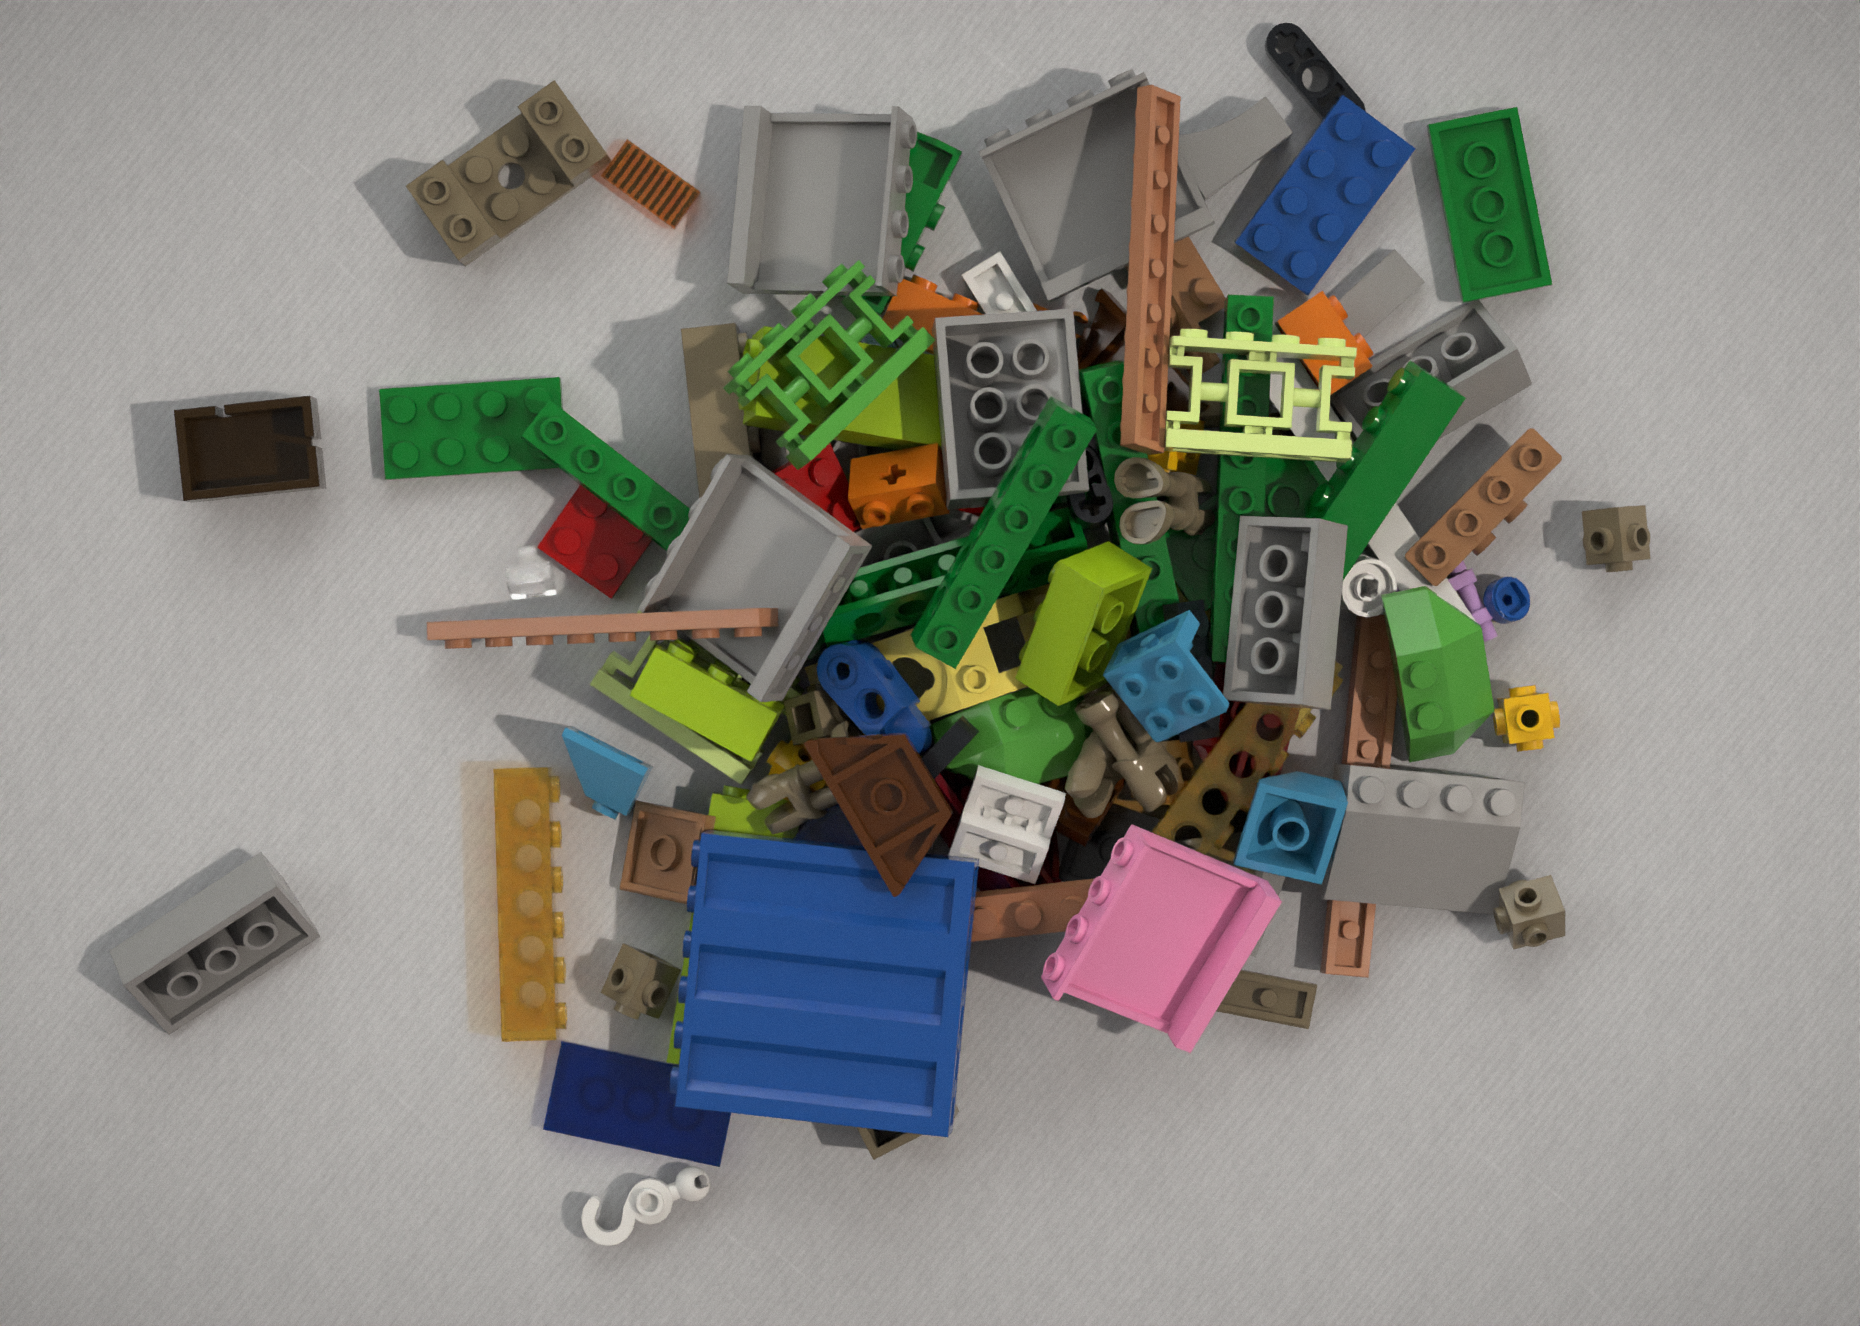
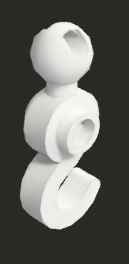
(647, 1202)

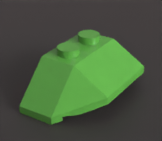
(1436, 672)
(1019, 737)

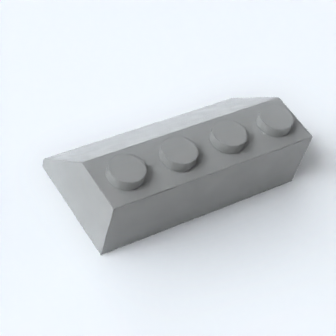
(1461, 350)
(1285, 612)
(213, 944)

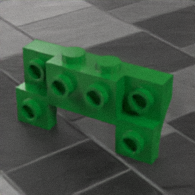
(931, 168)

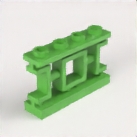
(852, 388)

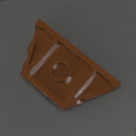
(1106, 344)
(885, 798)

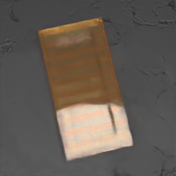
(651, 184)

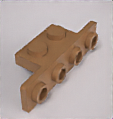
(1193, 296)
(1492, 498)

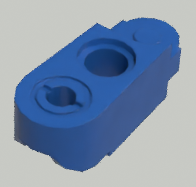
(857, 690)

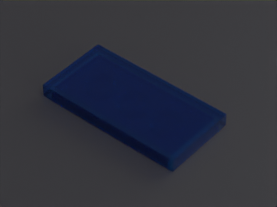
(629, 1105)

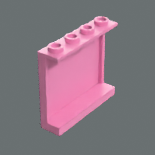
(1161, 935)

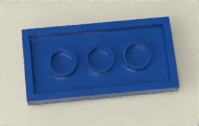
(1324, 195)

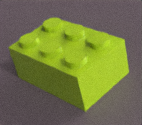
(1081, 622)
(706, 698)

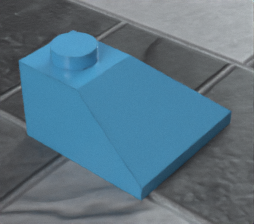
(606, 772)

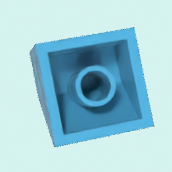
(1292, 826)

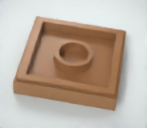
(661, 851)

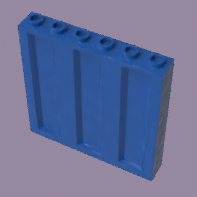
(821, 986)

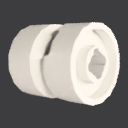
(1365, 585)

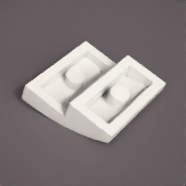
(1007, 824)

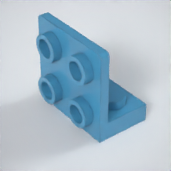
(1164, 680)

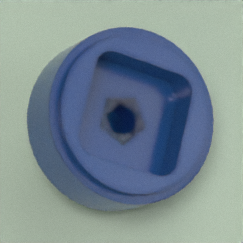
(1507, 600)

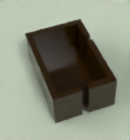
(251, 452)

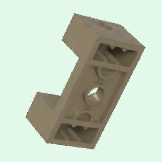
(467, 196)

